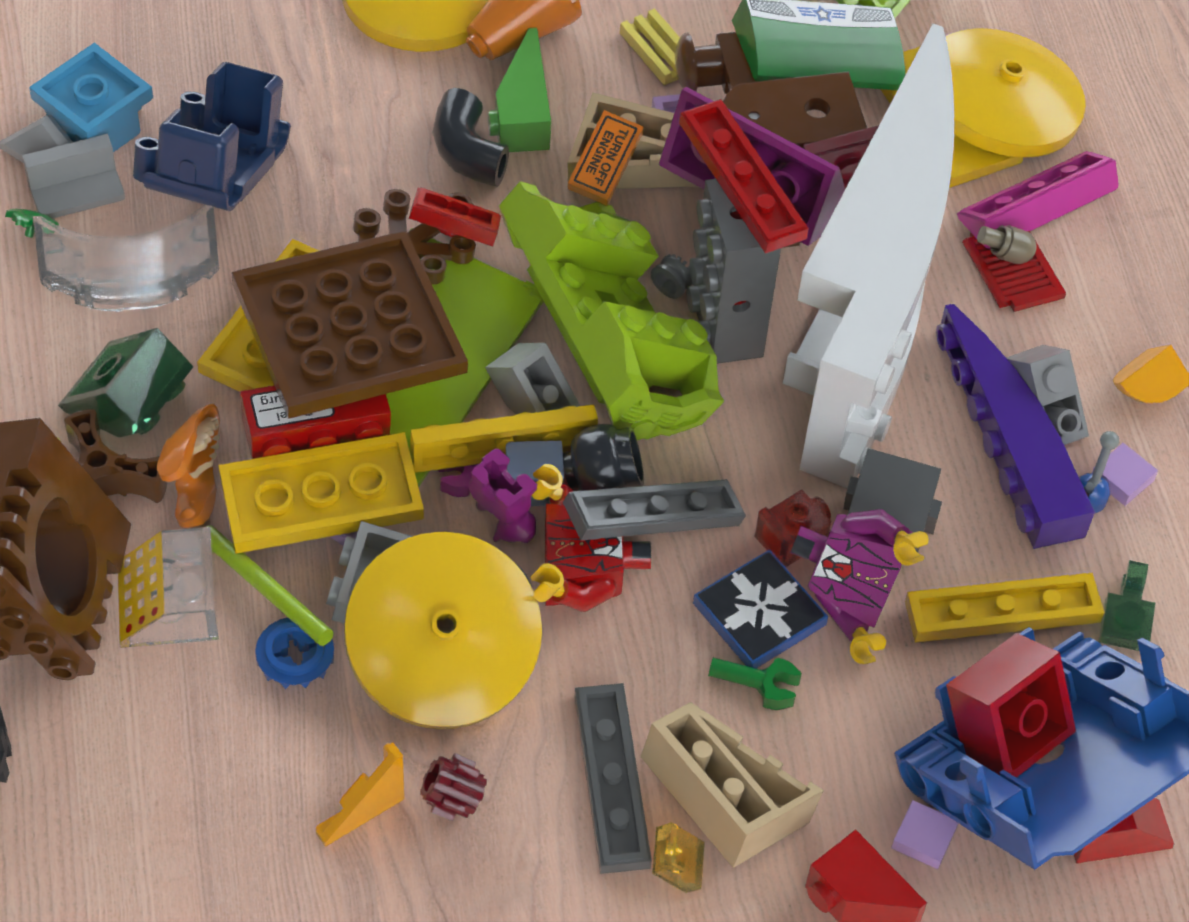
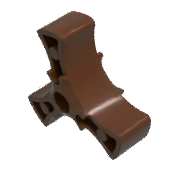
(108, 469)

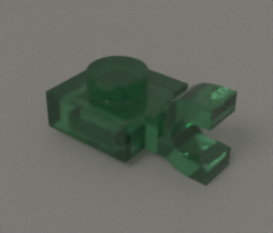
(1126, 615)

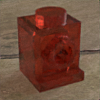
(780, 524)

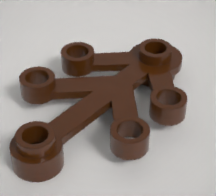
(432, 255)

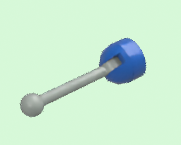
(1093, 482)

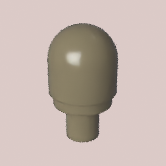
(1009, 243)

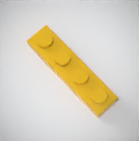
(468, 442)
(1004, 607)

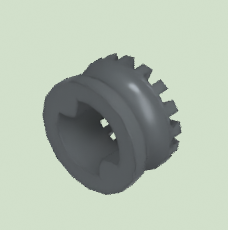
(671, 276)

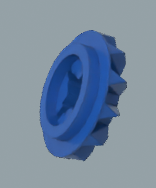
(273, 649)

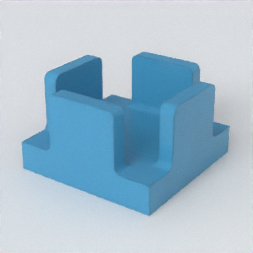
(94, 97)

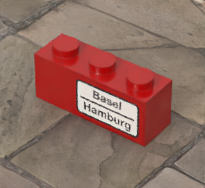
(272, 433)

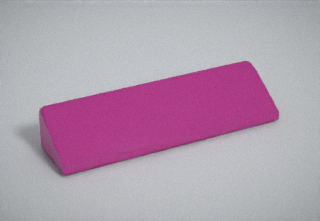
(1045, 195)

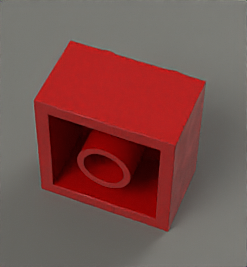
(1012, 705)

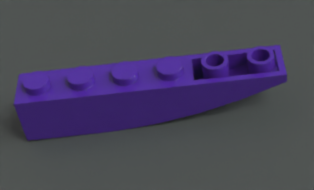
(1017, 435)

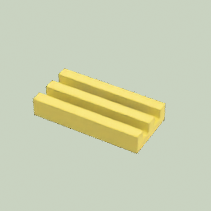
(660, 36)

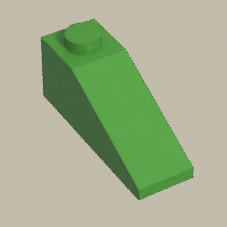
(522, 103)

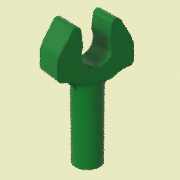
(762, 680)

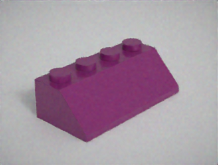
(806, 179)

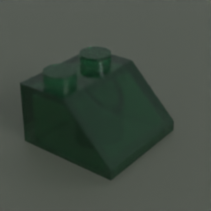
(130, 383)

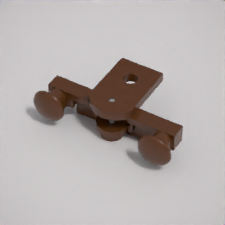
(773, 104)

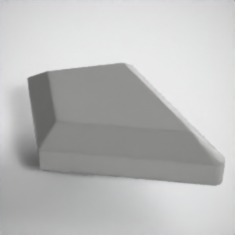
(35, 137)

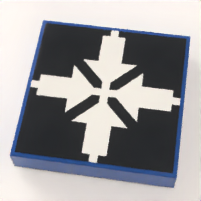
(760, 610)

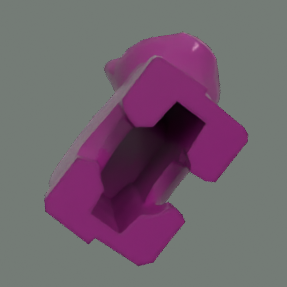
(504, 498)

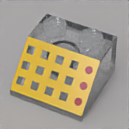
(169, 590)

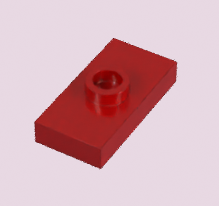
(455, 216)

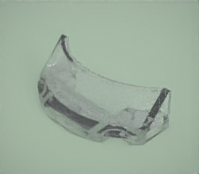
(130, 269)

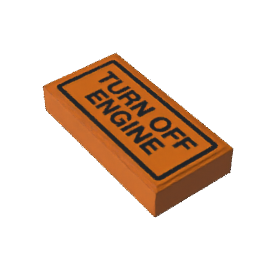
(605, 157)

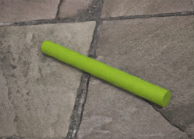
(271, 589)

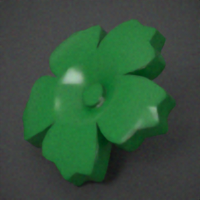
(25, 219)

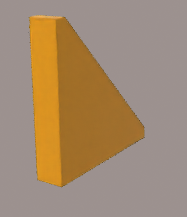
(367, 797)

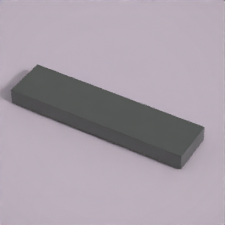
(653, 509)
(612, 779)

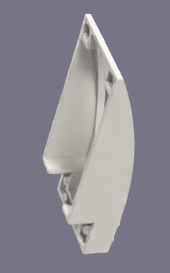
(874, 269)

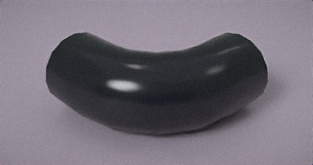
(461, 145)

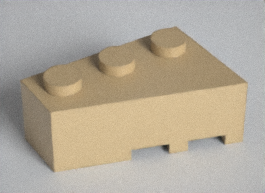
(643, 166)
(725, 785)

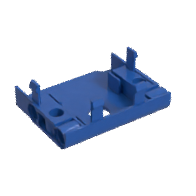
(1123, 755)

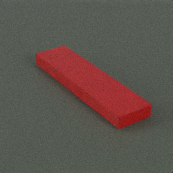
(743, 176)

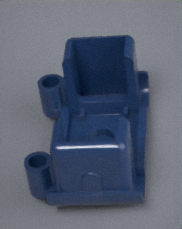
(218, 140)

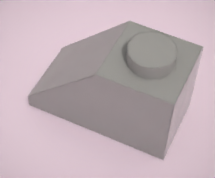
(531, 379)

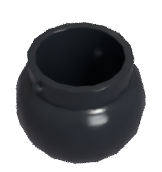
(604, 459)

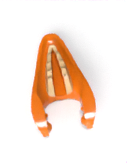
(189, 461)

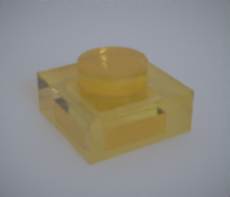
(678, 857)

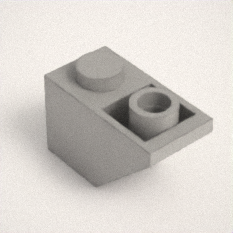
(1053, 381)

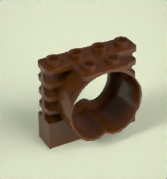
(54, 551)

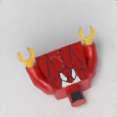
(577, 570)

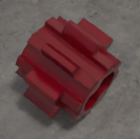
(453, 787)

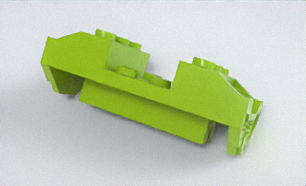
(588, 277)

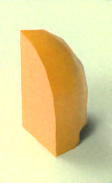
(1153, 376)

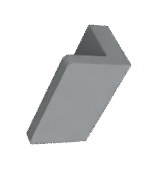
(73, 177)

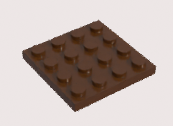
(348, 323)

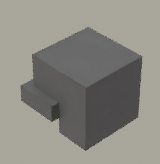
(899, 488)

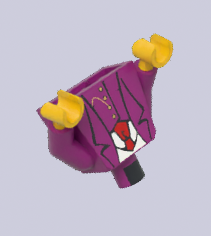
(858, 571)

